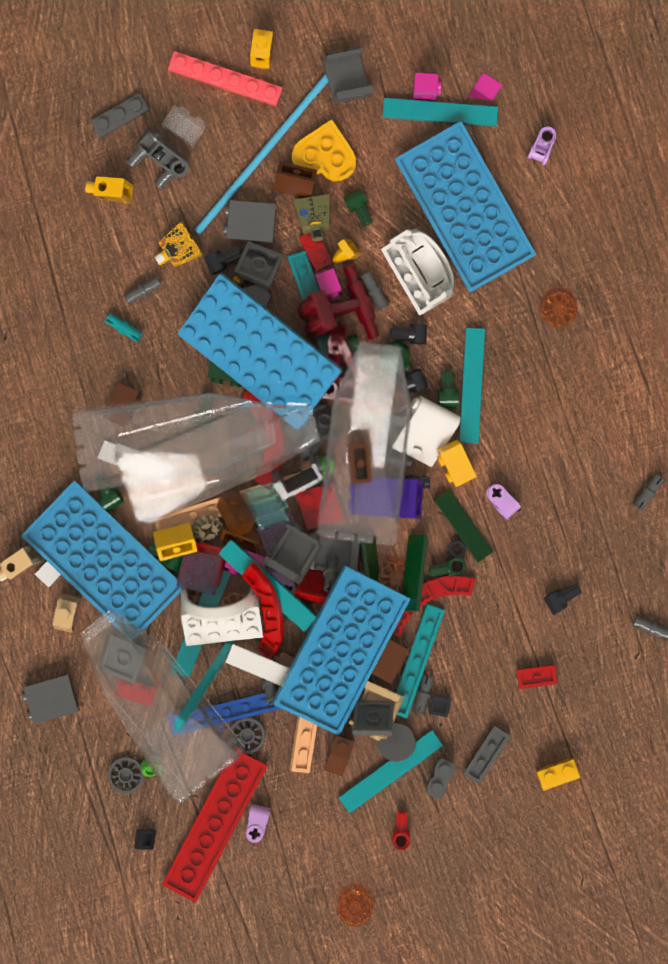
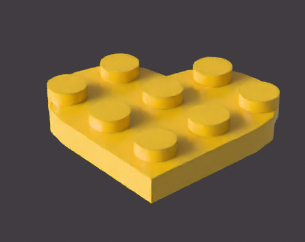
(326, 152)

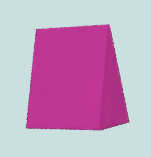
(485, 88)

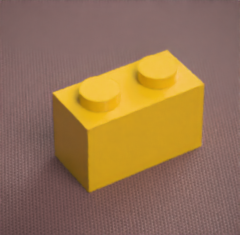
(456, 463)
(174, 541)
(557, 773)

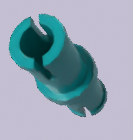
(124, 327)

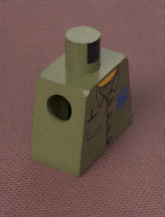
(313, 215)

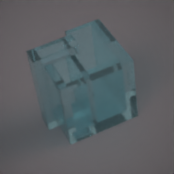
(267, 506)

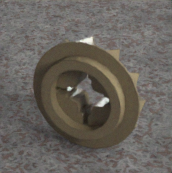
(204, 523)

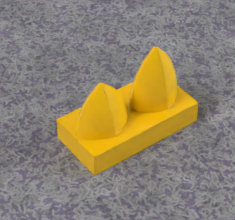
(346, 251)

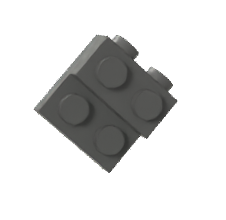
(258, 264)

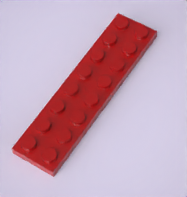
(214, 827)

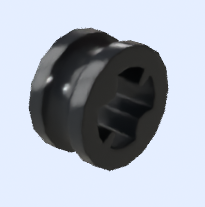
(452, 552)

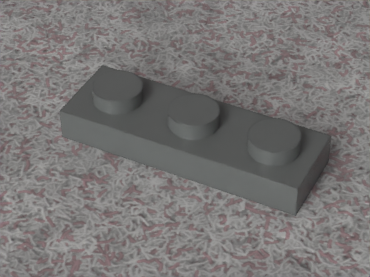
(119, 116)
(486, 754)

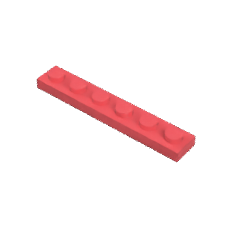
(225, 79)

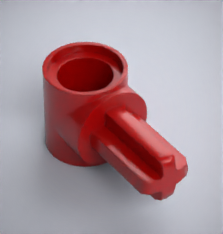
(401, 829)

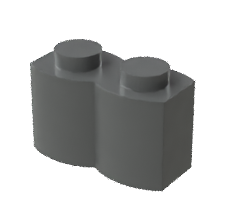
(437, 783)

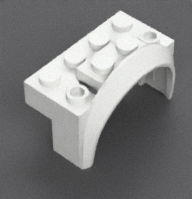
(431, 263)
(223, 623)

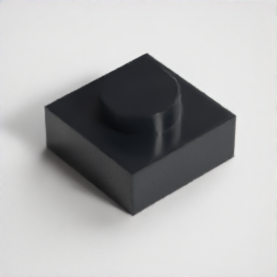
(439, 705)
(144, 839)

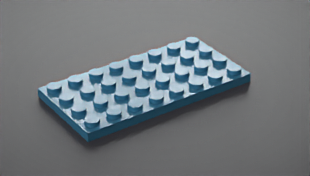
(465, 206)
(257, 347)
(101, 558)
(341, 650)

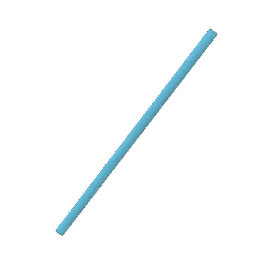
(261, 155)

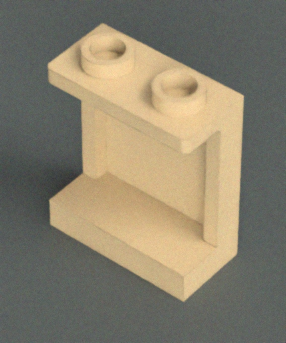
(375, 692)

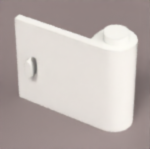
(429, 429)

